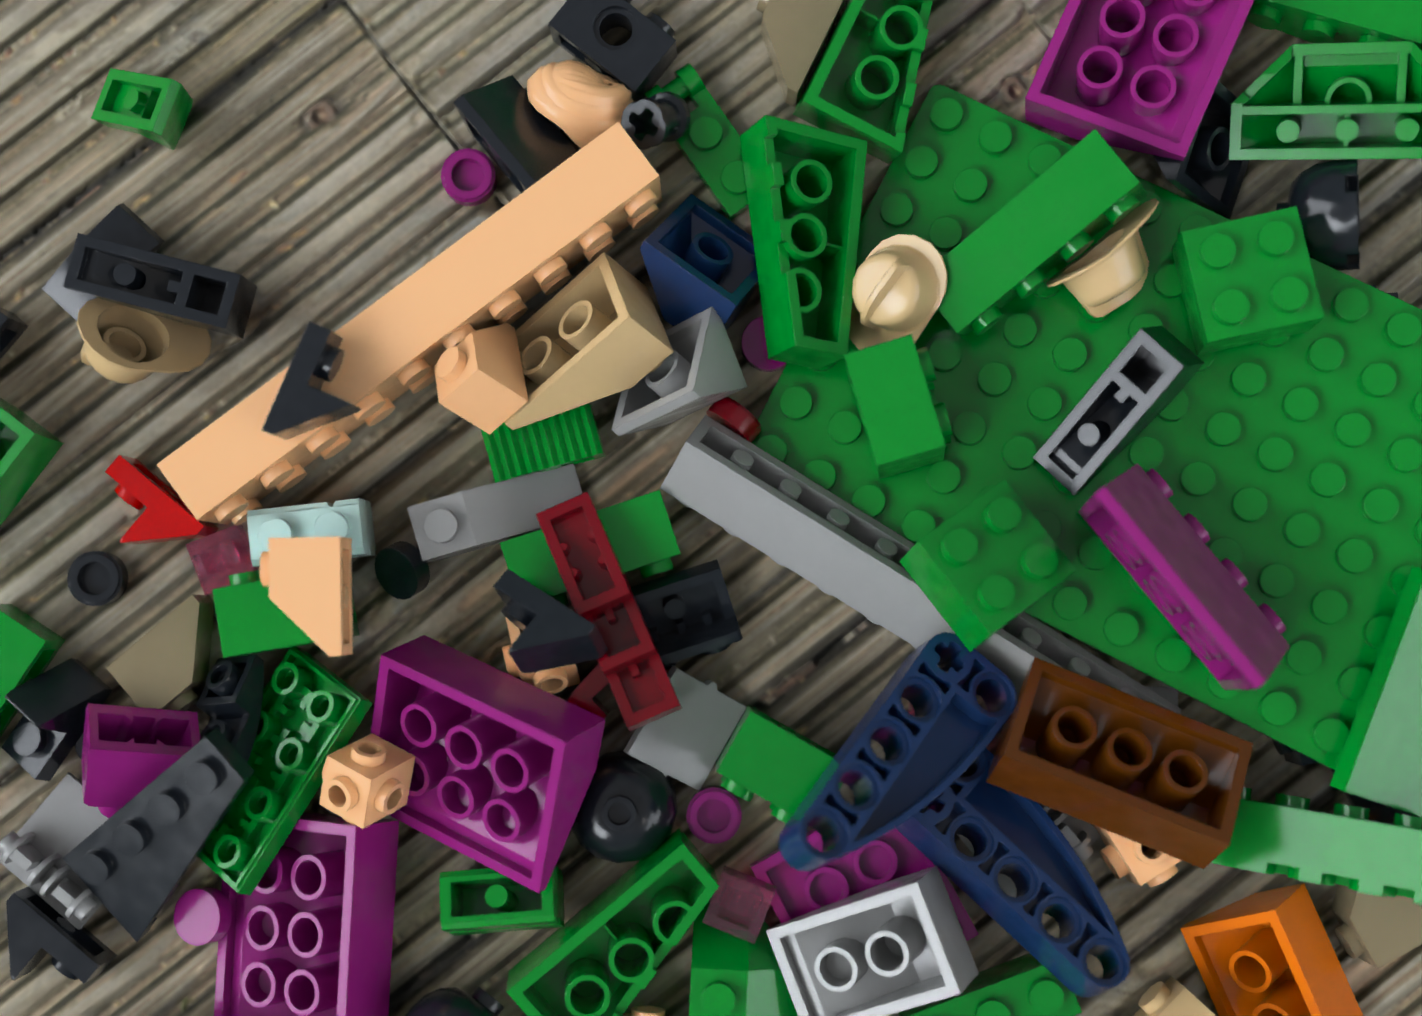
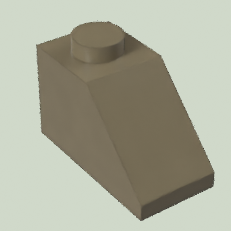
(795, 39)
(170, 658)
(1376, 926)

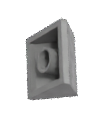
(689, 379)

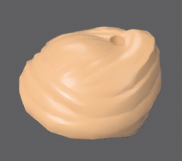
(577, 99)

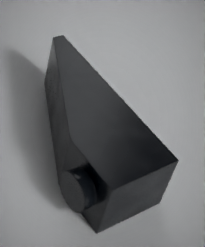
(161, 285)
(1118, 407)

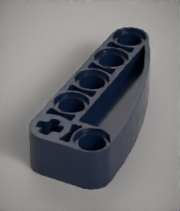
(920, 750)
(1023, 843)

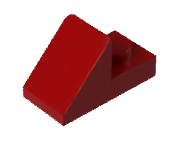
(166, 513)

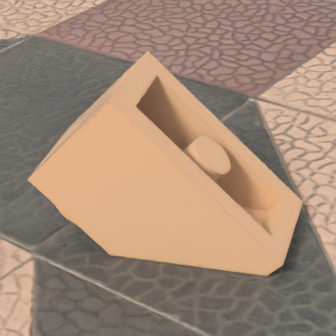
(483, 377)
(313, 587)

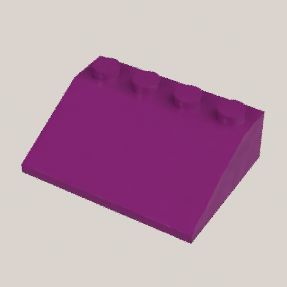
(1135, 70)
(1186, 580)
(493, 757)
(315, 926)

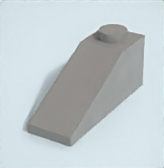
(489, 512)

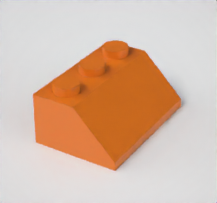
(1270, 958)

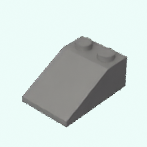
(875, 950)

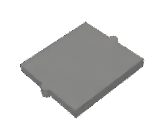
(692, 737)

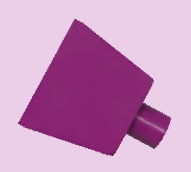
(129, 750)

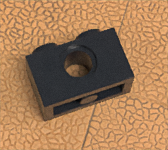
(637, 63)

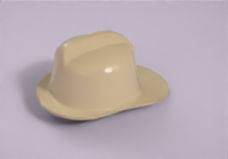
(1111, 268)
(896, 290)
(133, 344)

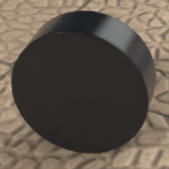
(401, 570)
(97, 578)

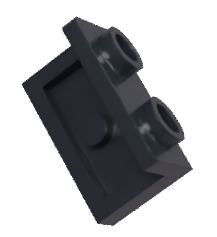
(688, 613)

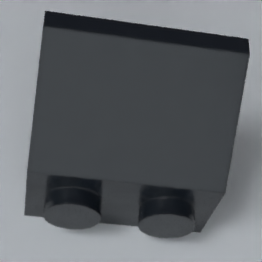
(513, 131)

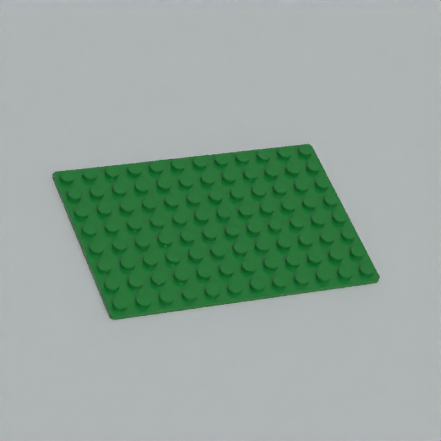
(1280, 447)

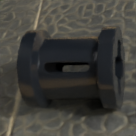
(656, 119)

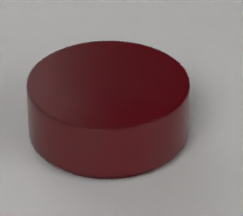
(735, 418)

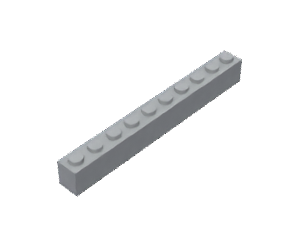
(850, 553)

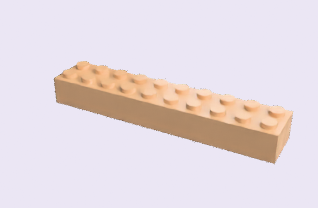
(405, 332)

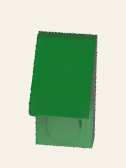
(144, 106)

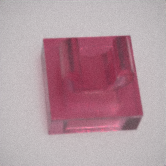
(220, 556)
(739, 904)

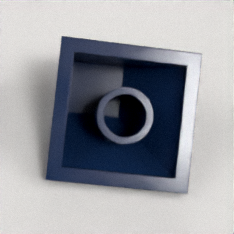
(700, 263)

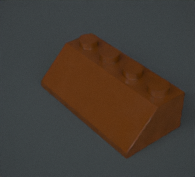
(1122, 764)

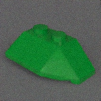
(1333, 104)
(735, 975)

